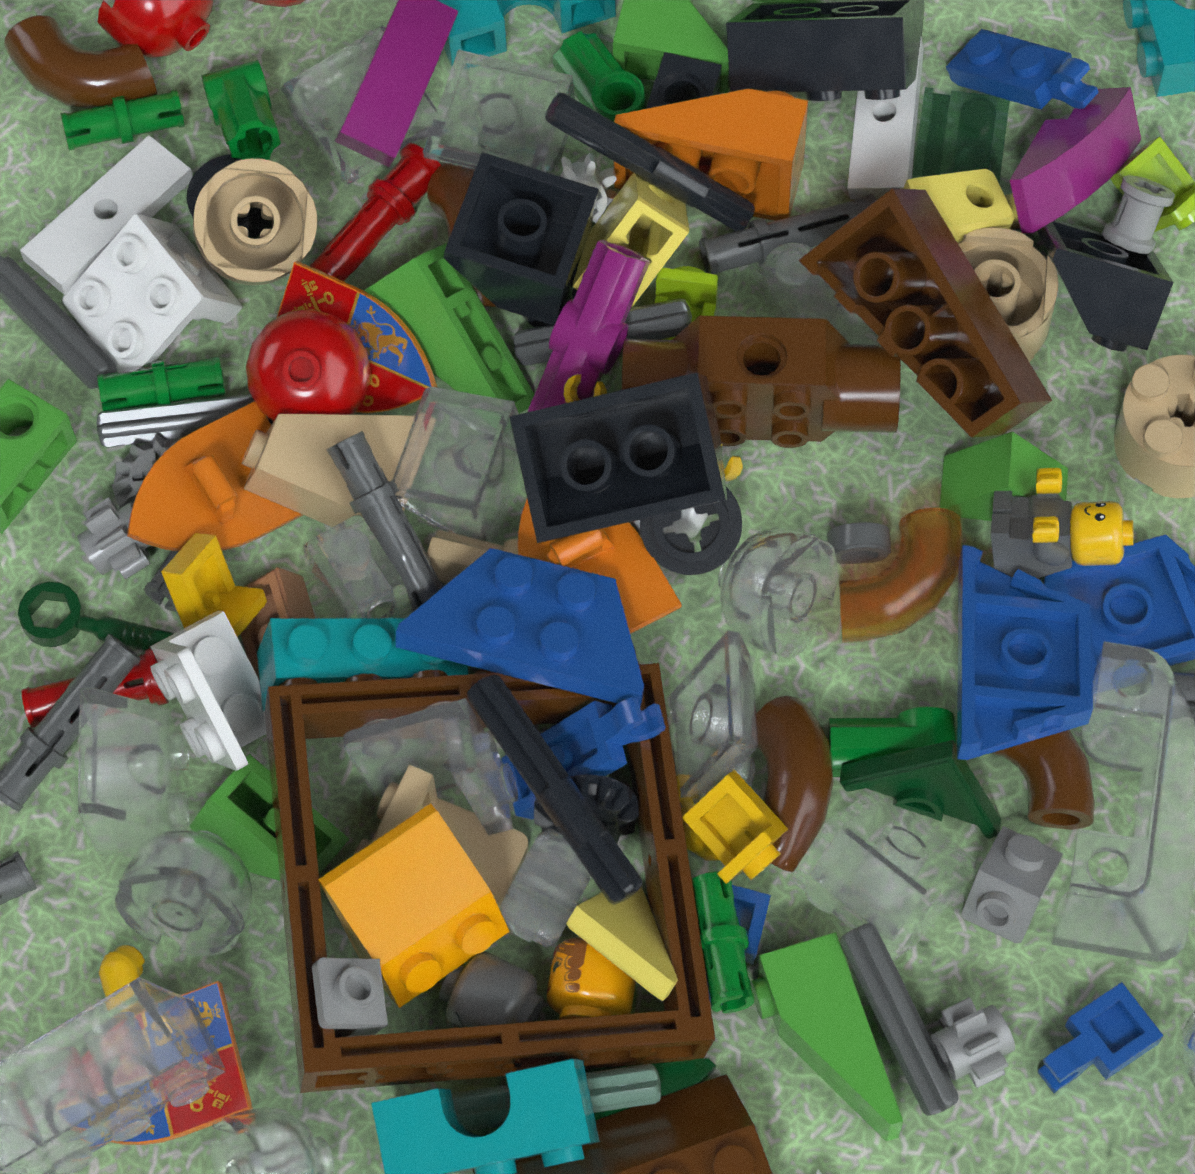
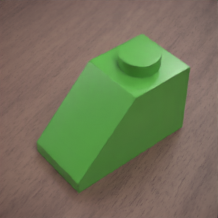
(662, 26)
(244, 818)

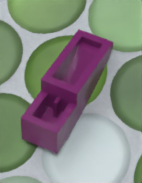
(396, 79)
(1074, 157)

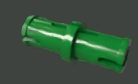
(122, 119)
(161, 384)
(722, 944)

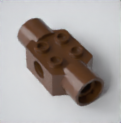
(776, 377)

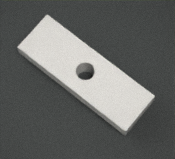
(881, 149)
(75, 238)

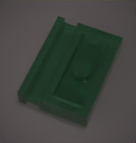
(960, 133)

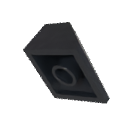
(1111, 287)

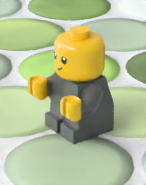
(1046, 533)

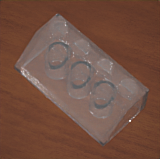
(102, 1078)

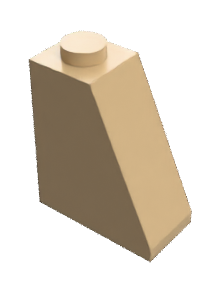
(297, 472)

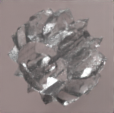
(545, 890)

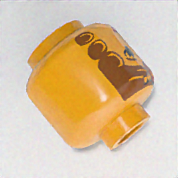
(587, 983)

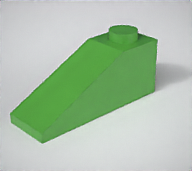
(453, 328)
(823, 1021)

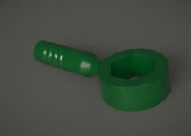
(130, 633)

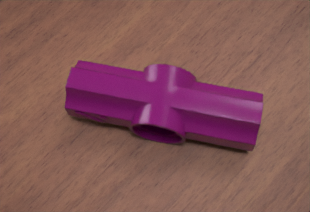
(592, 324)

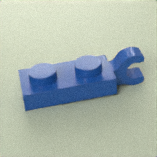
(1021, 71)
(593, 742)

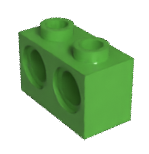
(33, 455)

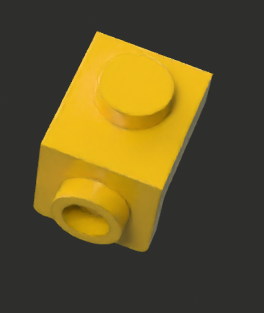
(203, 584)
(736, 827)

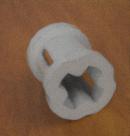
(1138, 214)

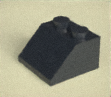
(521, 236)

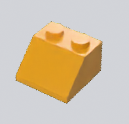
(414, 905)

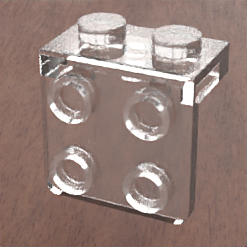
(443, 742)

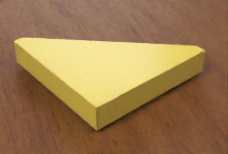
(627, 938)

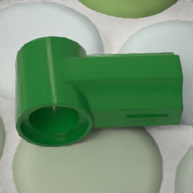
(598, 76)
(243, 110)
(870, 738)

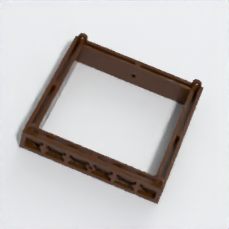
(681, 1032)

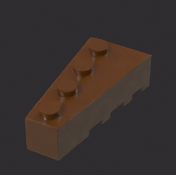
(930, 309)

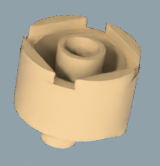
(281, 200)
(1017, 281)
(1158, 426)

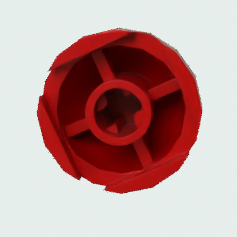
(157, 25)
(308, 366)

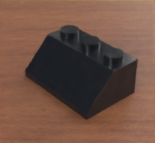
(826, 47)
(620, 457)

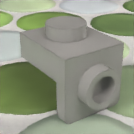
(1011, 884)
(349, 996)

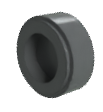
(860, 542)

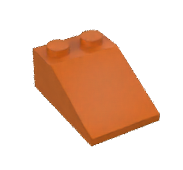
(738, 138)

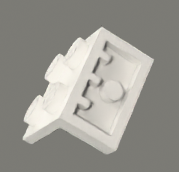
(146, 293)
(214, 687)

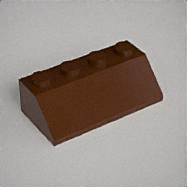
(683, 1133)

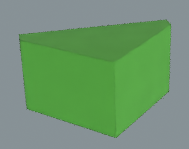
(992, 466)

